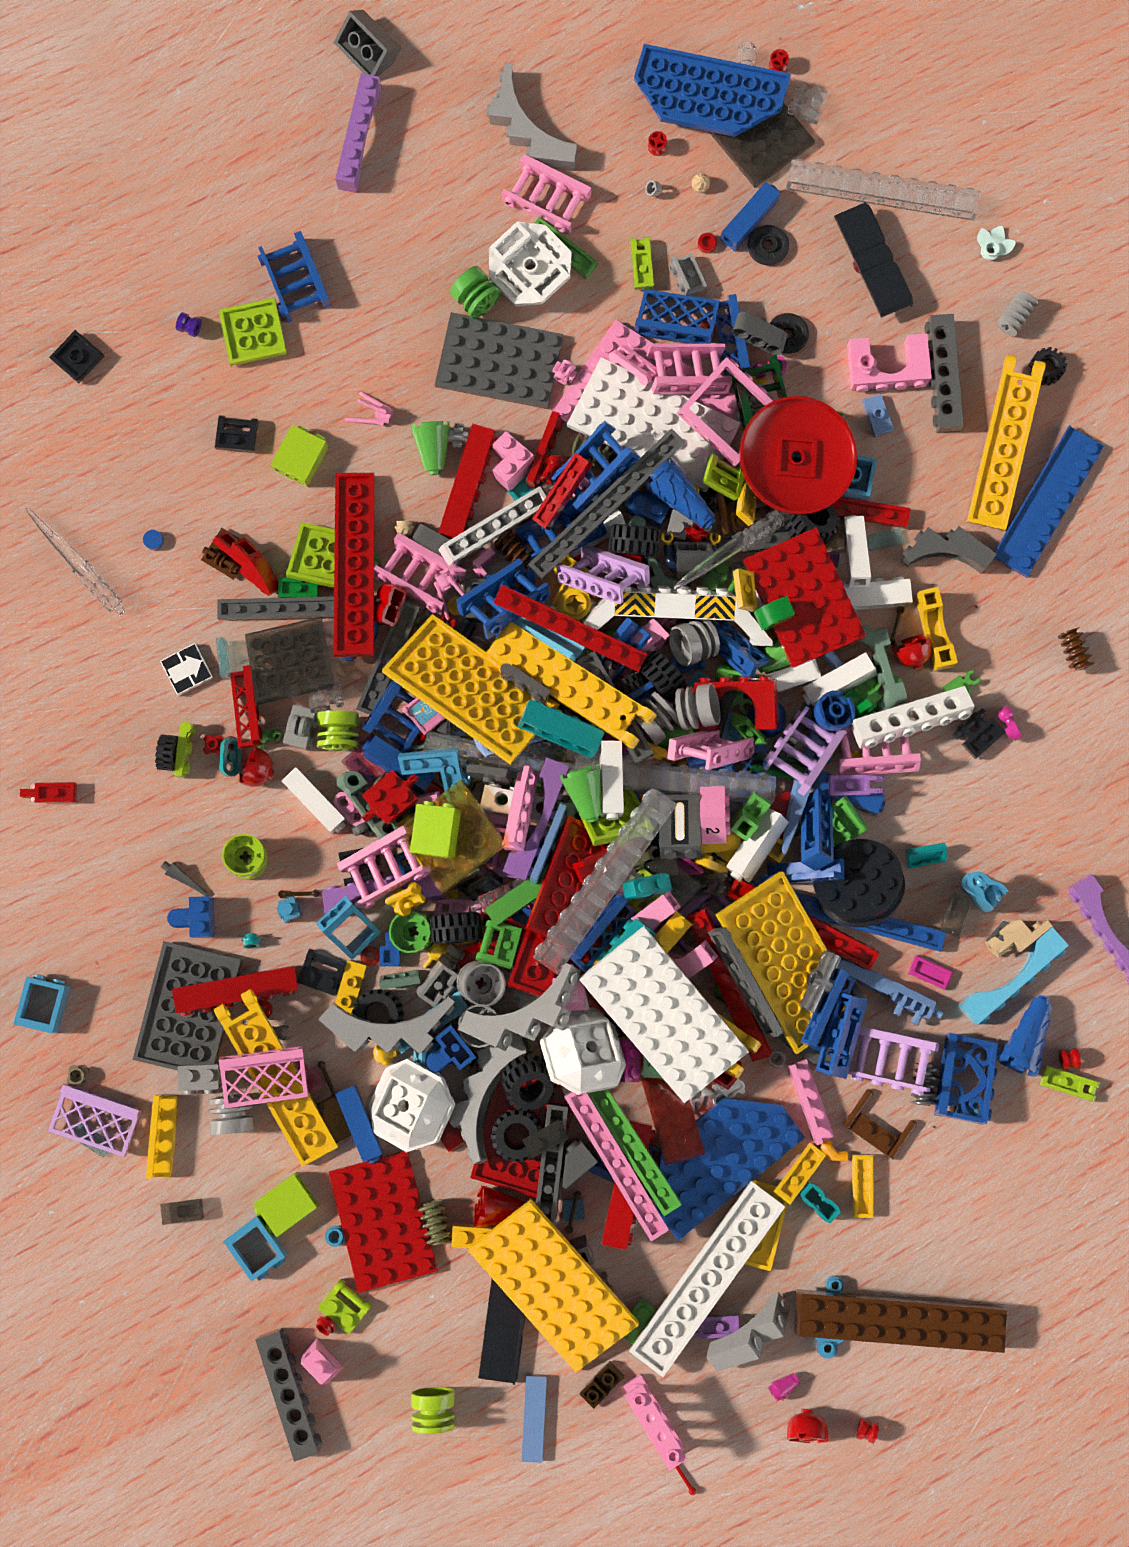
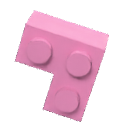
(515, 461)

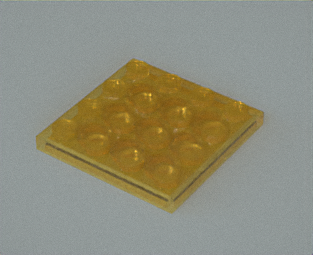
(476, 839)

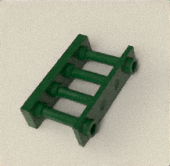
(743, 395)

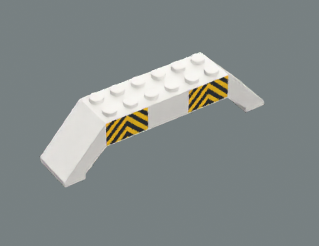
(678, 604)

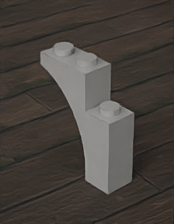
(747, 1341)

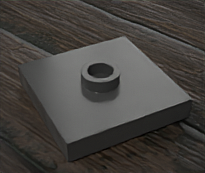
(489, 775)

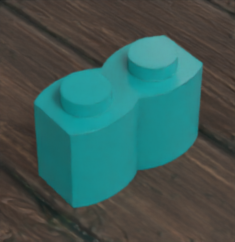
(646, 886)
(822, 1205)

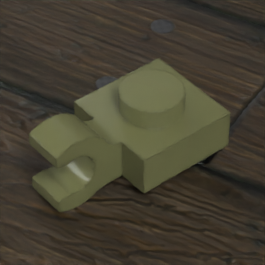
(647, 855)

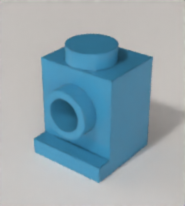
(289, 909)

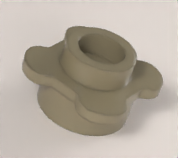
(73, 1071)

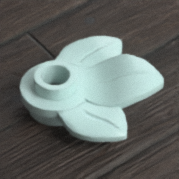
(994, 241)

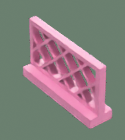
(261, 1059)

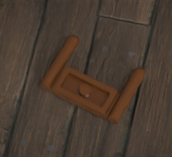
(731, 522)
(874, 1133)

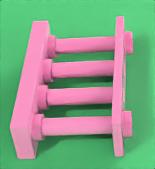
(547, 175)
(687, 384)
(420, 556)
(710, 747)
(877, 765)
(368, 856)
(655, 1422)

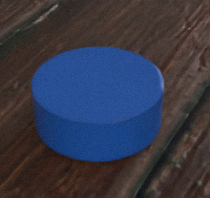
(153, 540)

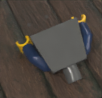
(684, 556)

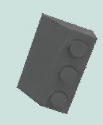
(366, 43)
(578, 1160)

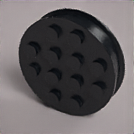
(870, 886)

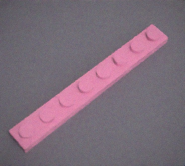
(617, 1164)

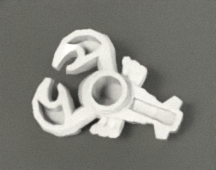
(714, 1096)

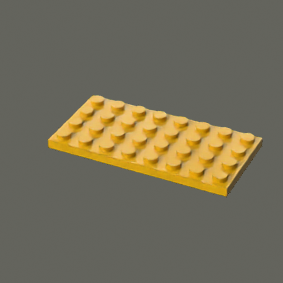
(463, 687)
(778, 949)
(553, 1286)

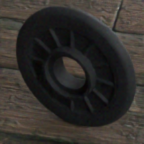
(763, 255)
(797, 326)

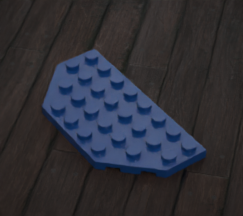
(708, 90)
(739, 1145)

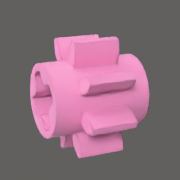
(564, 372)

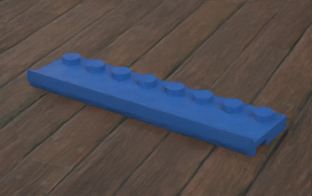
(1047, 501)

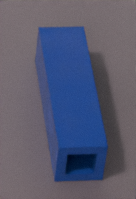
(750, 216)
(386, 758)
(869, 803)
(359, 1124)

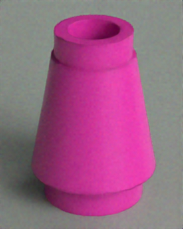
(783, 1387)

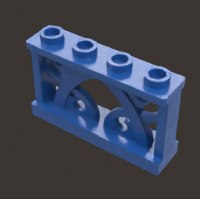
(946, 1098)

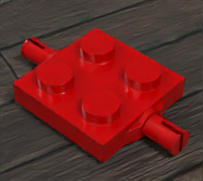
(390, 798)

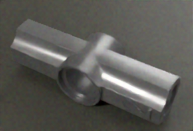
(820, 982)

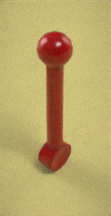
(692, 1490)

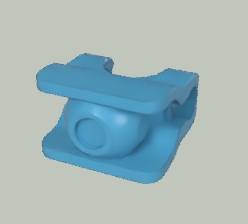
(985, 893)

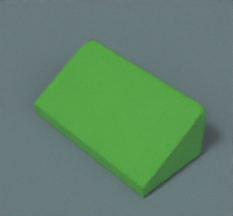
(747, 729)

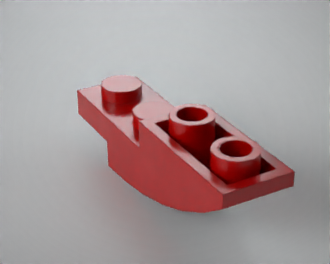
(253, 564)

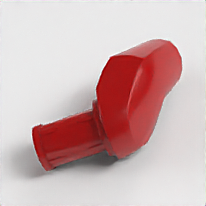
(553, 463)

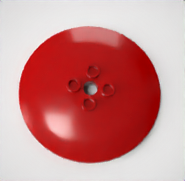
(813, 432)

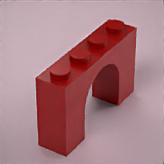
(761, 691)

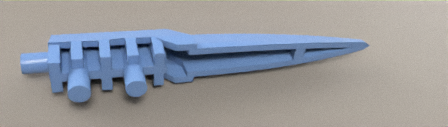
(798, 801)
(899, 994)

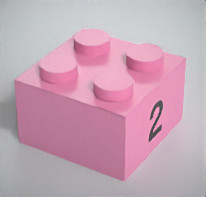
(714, 814)

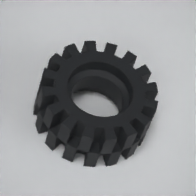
(1056, 359)
(630, 683)
(166, 752)

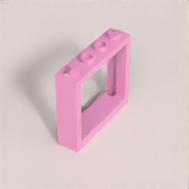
(702, 428)

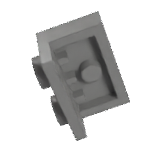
(688, 274)
(199, 1078)

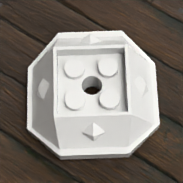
(524, 246)
(571, 1062)
(428, 1106)

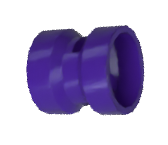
(188, 324)

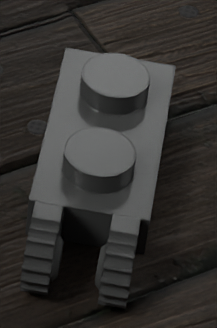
(525, 682)

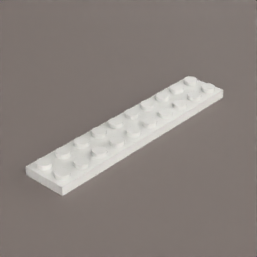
(706, 1279)

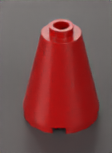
(493, 1207)

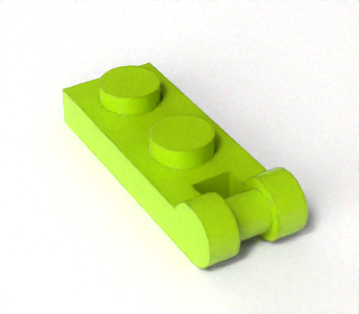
(642, 264)
(184, 748)
(1069, 1083)

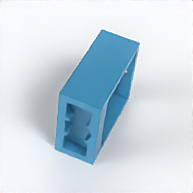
(337, 916)
(54, 1025)
(272, 1240)

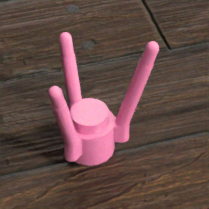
(383, 412)
(446, 580)

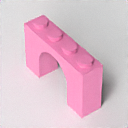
(916, 372)
(690, 962)

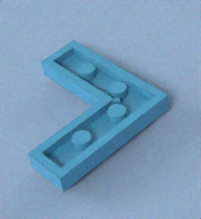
(443, 760)

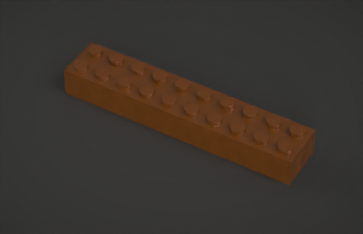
(900, 1321)

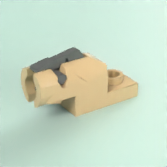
(1015, 935)

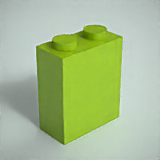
(299, 455)
(435, 830)
(285, 1205)

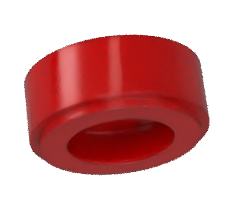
(707, 243)

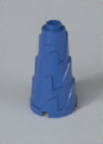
(679, 493)
(1028, 1040)

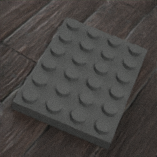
(499, 360)
(175, 1039)

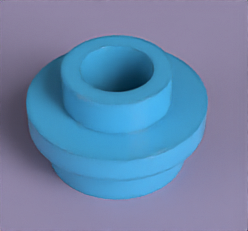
(329, 1239)

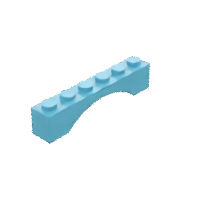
(1043, 950)

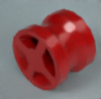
(781, 57)
(654, 140)
(1069, 1059)
(867, 1430)

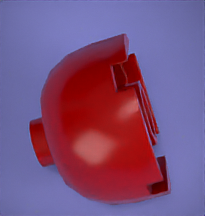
(914, 651)
(257, 768)
(807, 1428)

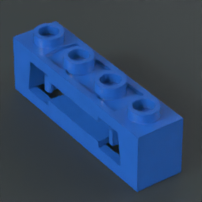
(817, 829)
(842, 1035)

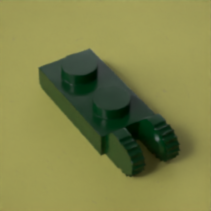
(776, 771)

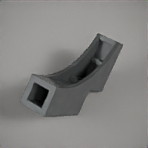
(957, 546)

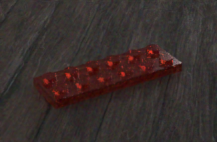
(672, 1120)

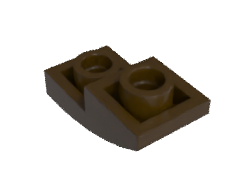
(334, 1118)
(601, 1384)

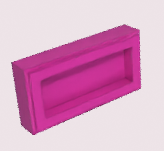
(930, 972)

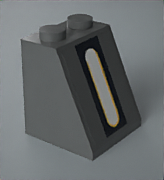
(682, 830)

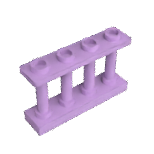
(605, 562)
(813, 765)
(906, 1044)

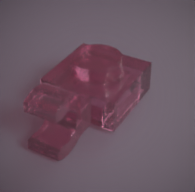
(313, 1077)

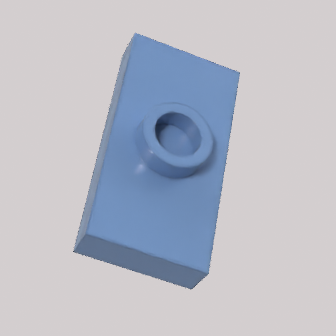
(877, 415)

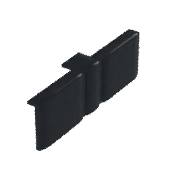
(874, 259)
(501, 1338)

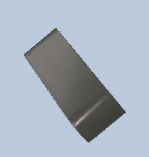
(759, 333)
(431, 540)

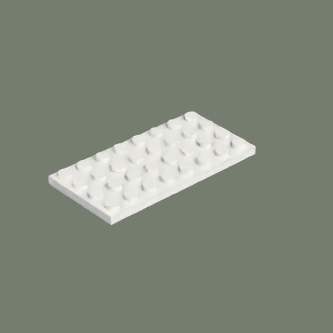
(646, 417)
(663, 1014)

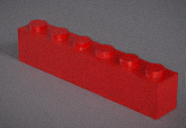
(467, 481)
(229, 990)
(619, 1214)

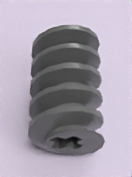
(926, 1099)

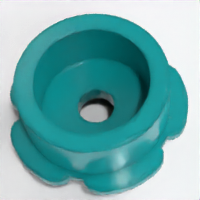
(251, 941)

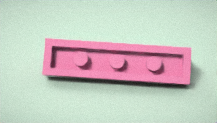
(521, 809)
(810, 1101)

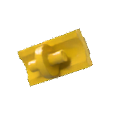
(404, 900)

